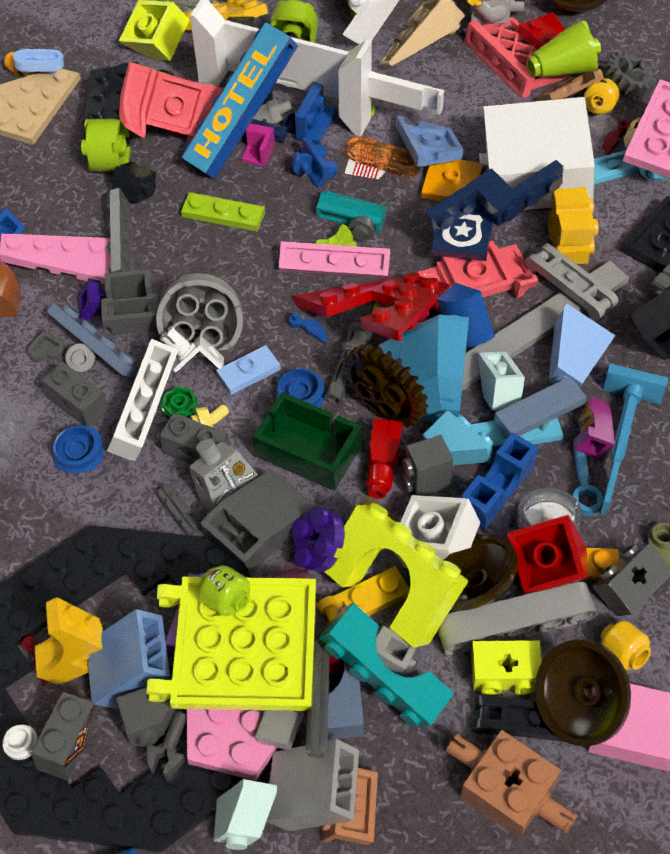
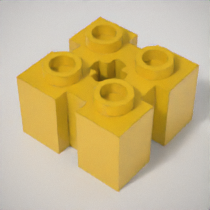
(572, 223)

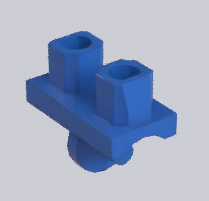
(312, 163)

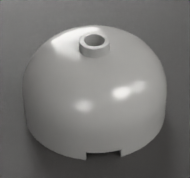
(181, 306)

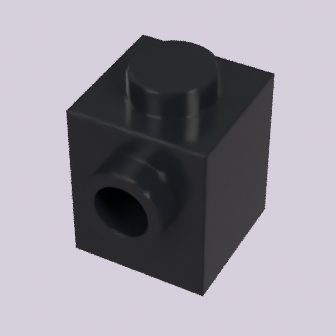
(135, 181)

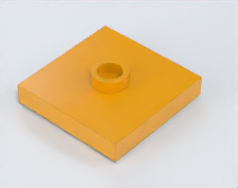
(449, 177)

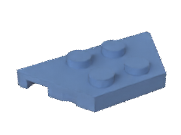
(429, 142)

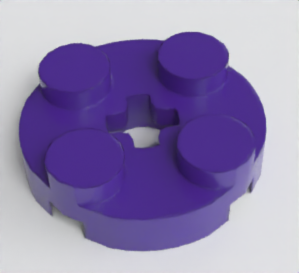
(315, 552)

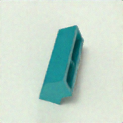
(345, 208)

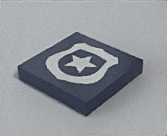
(465, 238)

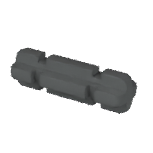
(179, 509)

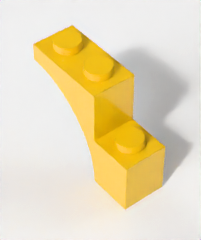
(72, 640)

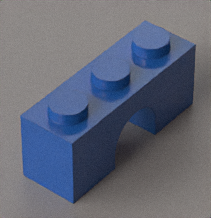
(510, 468)

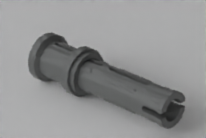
(338, 383)

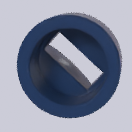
(290, 117)

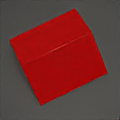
(549, 554)

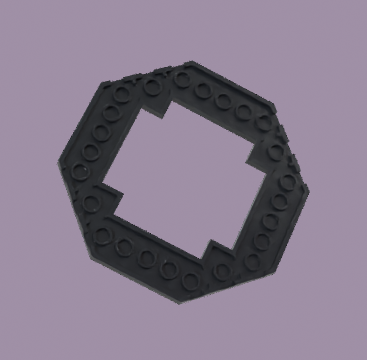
(41, 805)

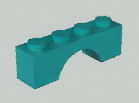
(353, 640)

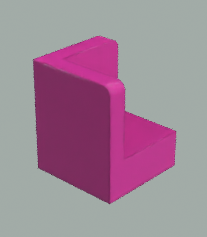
(259, 144)

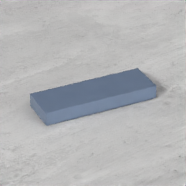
(540, 407)

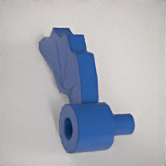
(310, 325)

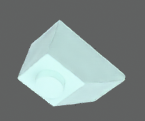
(500, 380)
(243, 813)

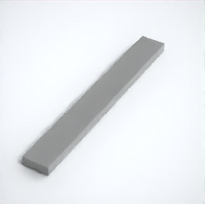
(536, 323)

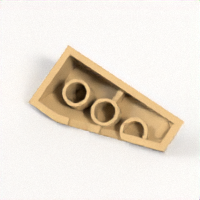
(426, 25)

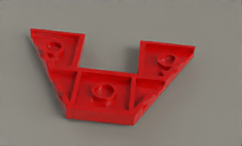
(407, 295)

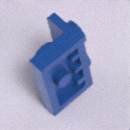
(314, 115)

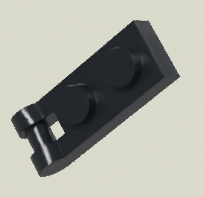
(517, 718)

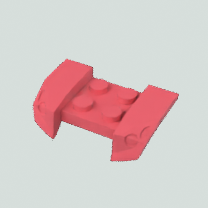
(164, 101)
(501, 272)

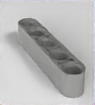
(517, 616)

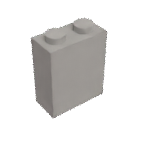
(314, 789)

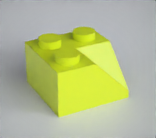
(155, 29)

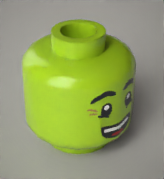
(225, 590)

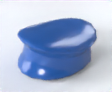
(303, 385)
(78, 449)

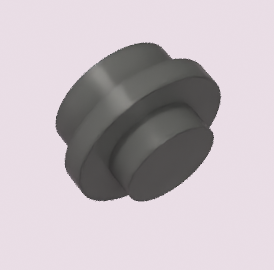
(362, 228)

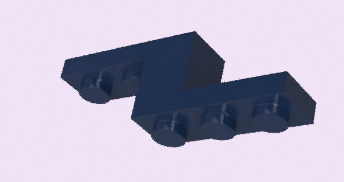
(494, 197)

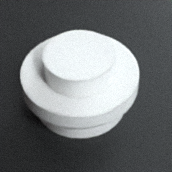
(19, 742)

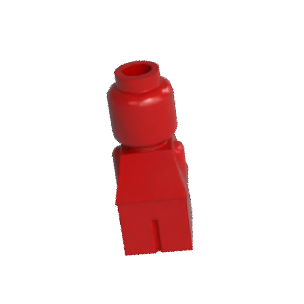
(383, 456)

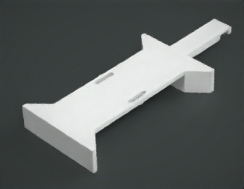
(343, 73)

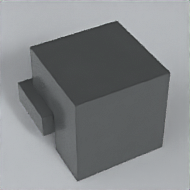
(130, 302)

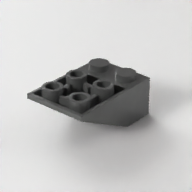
(256, 519)

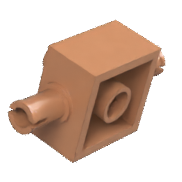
(514, 805)

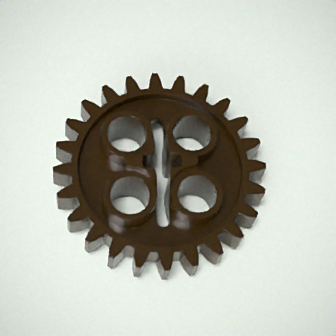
(385, 385)

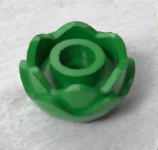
(179, 396)

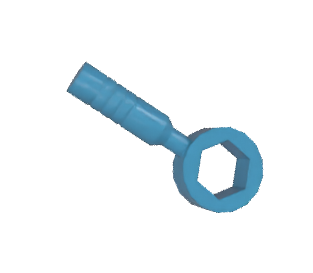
(583, 477)

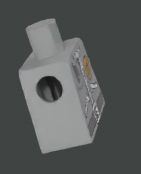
(219, 472)

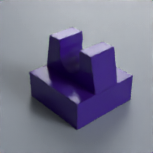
(90, 300)

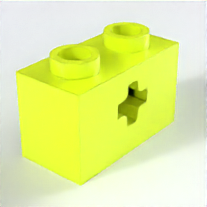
(488, 661)

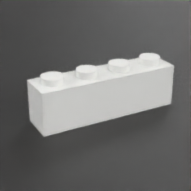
(142, 400)

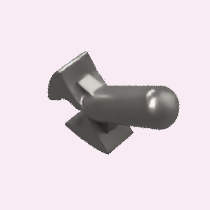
(168, 747)

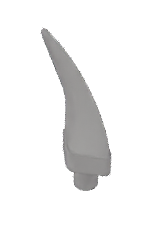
(273, 111)

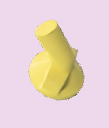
(202, 415)

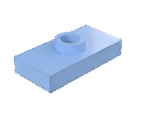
(248, 369)

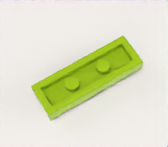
(223, 211)

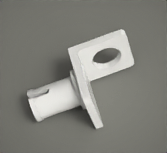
(188, 350)

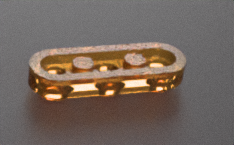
(375, 152)

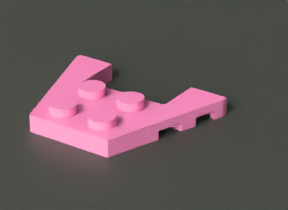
(227, 741)

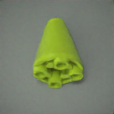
(566, 54)

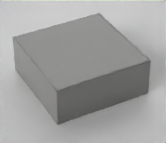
(278, 728)

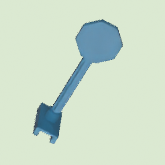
(634, 387)

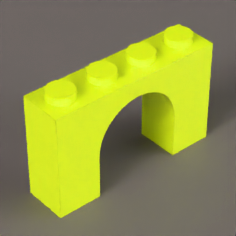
(433, 582)

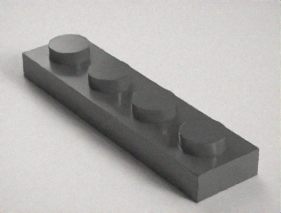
(120, 232)

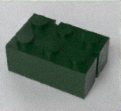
(305, 441)

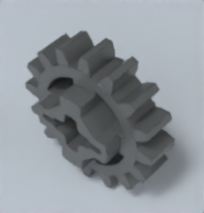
(630, 74)

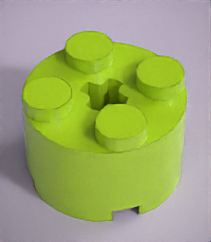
(295, 19)
(105, 144)

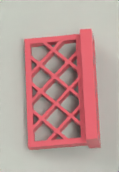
(505, 62)

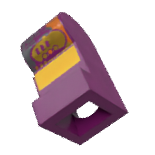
(595, 428)

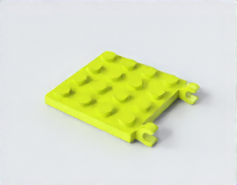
(243, 659)

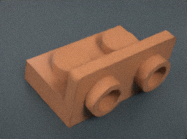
(363, 826)

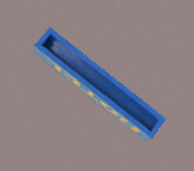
(240, 100)

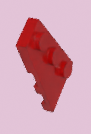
(541, 29)

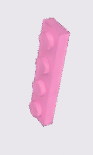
(334, 259)

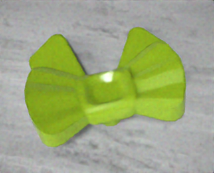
(342, 237)

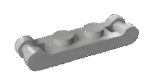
(572, 280)

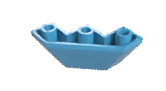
(437, 357)

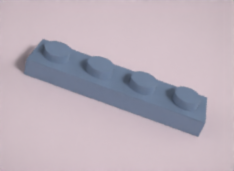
(100, 345)

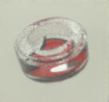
(602, 125)

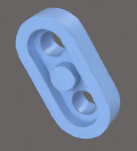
(38, 60)

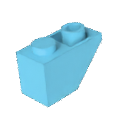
(461, 440)

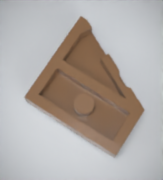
(571, 86)

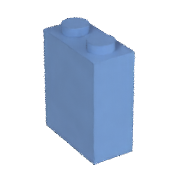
(129, 657)

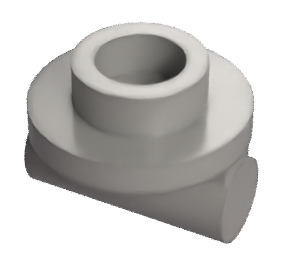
(80, 357)

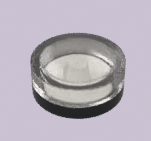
(545, 505)

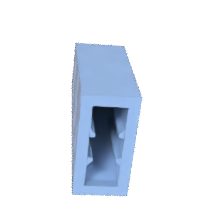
(576, 346)

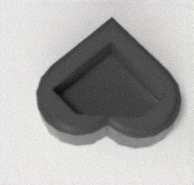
(46, 347)

